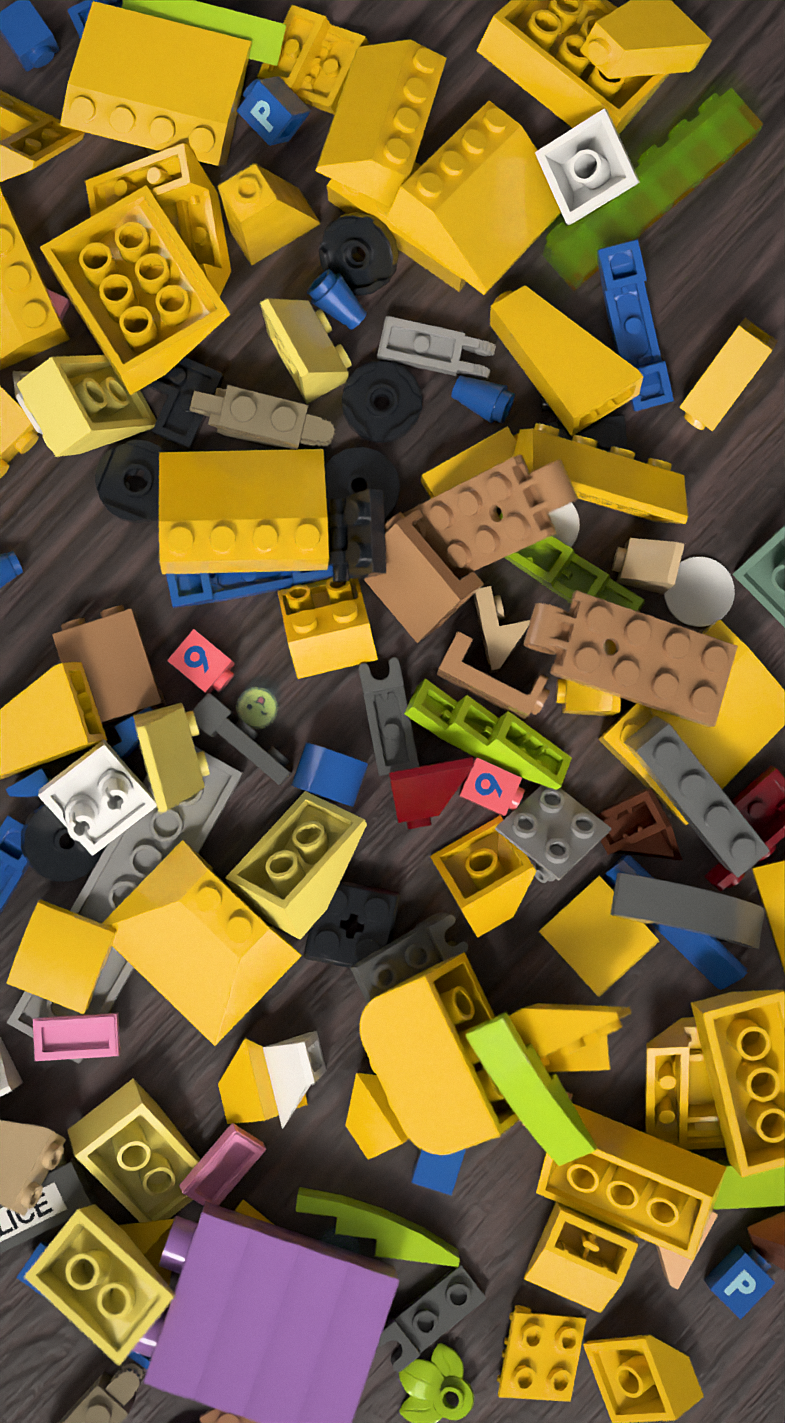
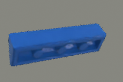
(701, 950)

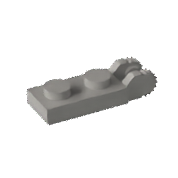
(432, 348)

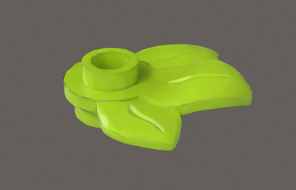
(429, 1384)

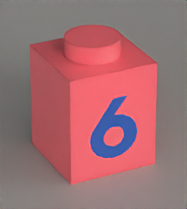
(202, 663)
(492, 788)

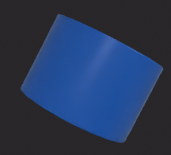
(329, 774)

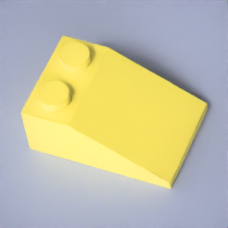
(305, 346)
(83, 404)
(171, 755)
(298, 864)
(135, 1153)
(101, 1282)

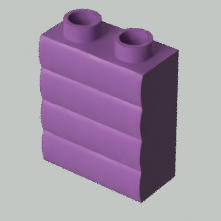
(266, 1320)

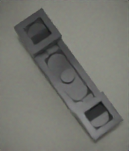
(688, 909)

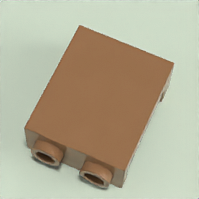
(417, 582)
(112, 662)
(488, 688)

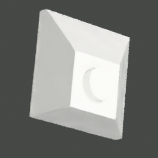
(587, 166)

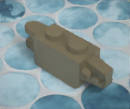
(262, 418)
(108, 1398)

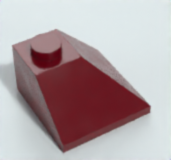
(426, 790)

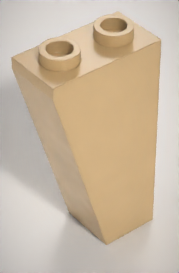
(25, 1160)

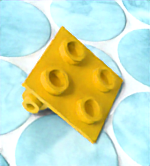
(540, 1356)

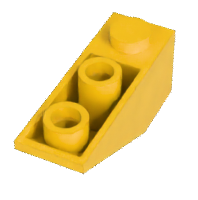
(564, 1026)

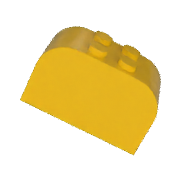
(428, 1063)

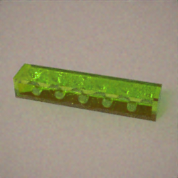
(665, 180)

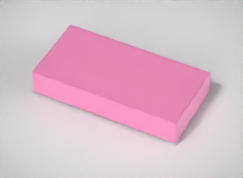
(76, 1036)
(222, 1166)

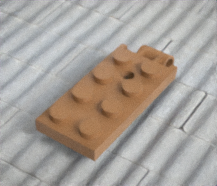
(464, 520)
(652, 660)

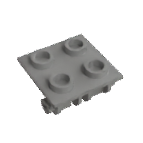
(553, 831)

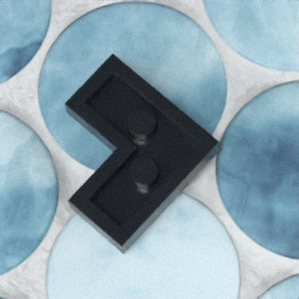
(176, 420)

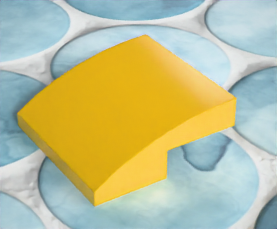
(314, 58)
(595, 942)
(61, 956)

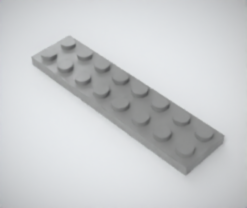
(122, 868)

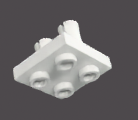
(97, 797)

